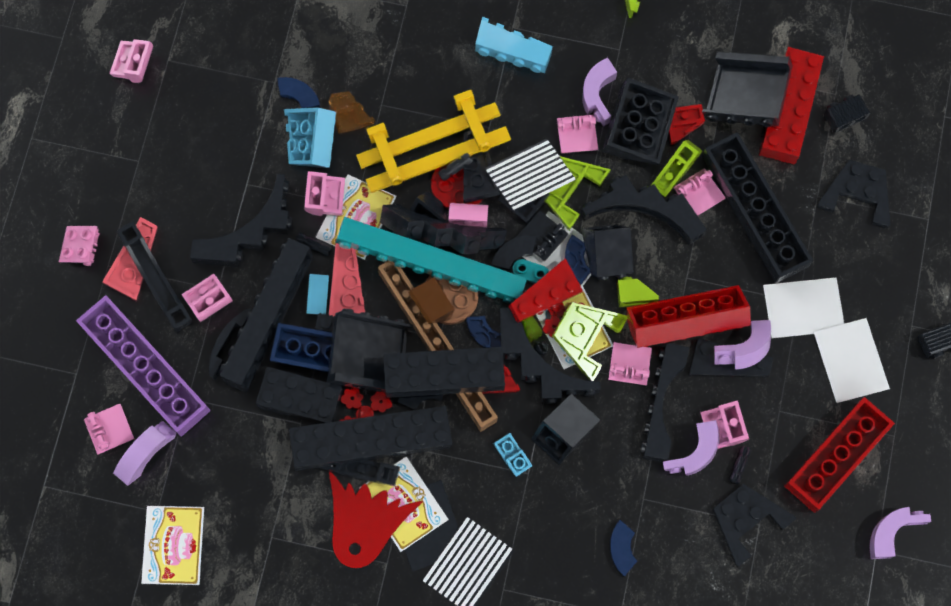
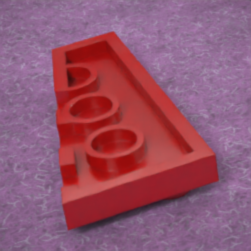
(549, 291)

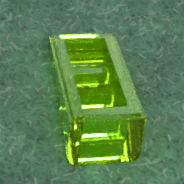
(532, 329)

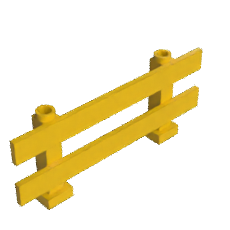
(470, 119)

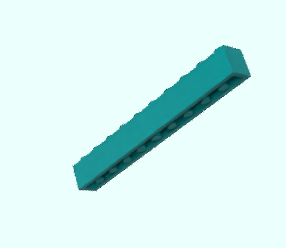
(430, 260)

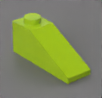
(677, 167)

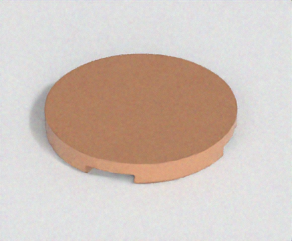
(460, 298)

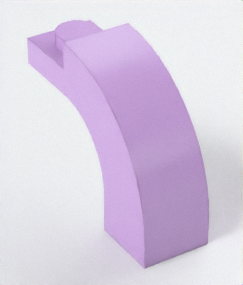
(597, 78)
(750, 351)
(142, 450)
(704, 453)
(884, 532)

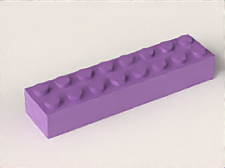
(143, 366)

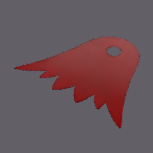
(364, 522)

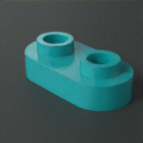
(530, 271)

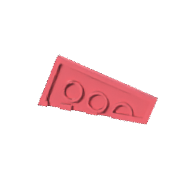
(123, 273)
(346, 283)

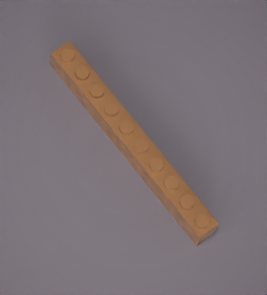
(433, 339)

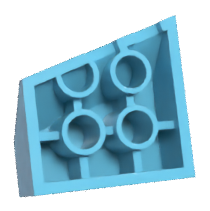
(310, 136)

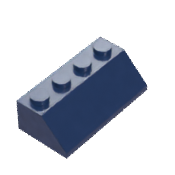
(302, 347)

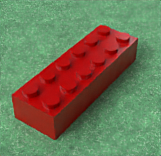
(786, 140)
(688, 316)
(839, 455)

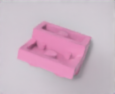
(132, 60)
(324, 194)
(468, 214)
(207, 297)
(730, 423)

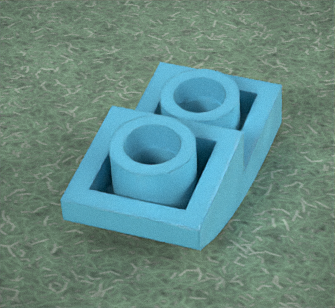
(317, 294)
(512, 454)

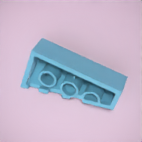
(512, 47)

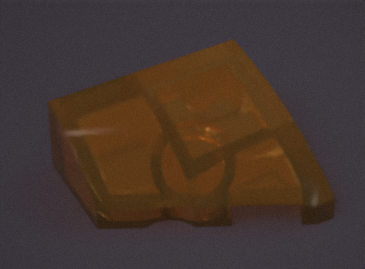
(349, 113)

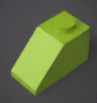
(634, 292)

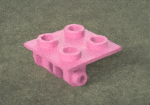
(577, 133)
(700, 191)
(79, 244)
(630, 364)
(108, 428)

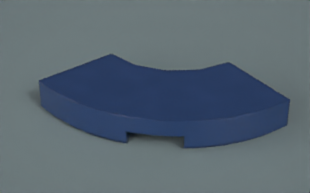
(298, 91)
(575, 257)
(482, 332)
(621, 548)

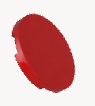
(449, 190)

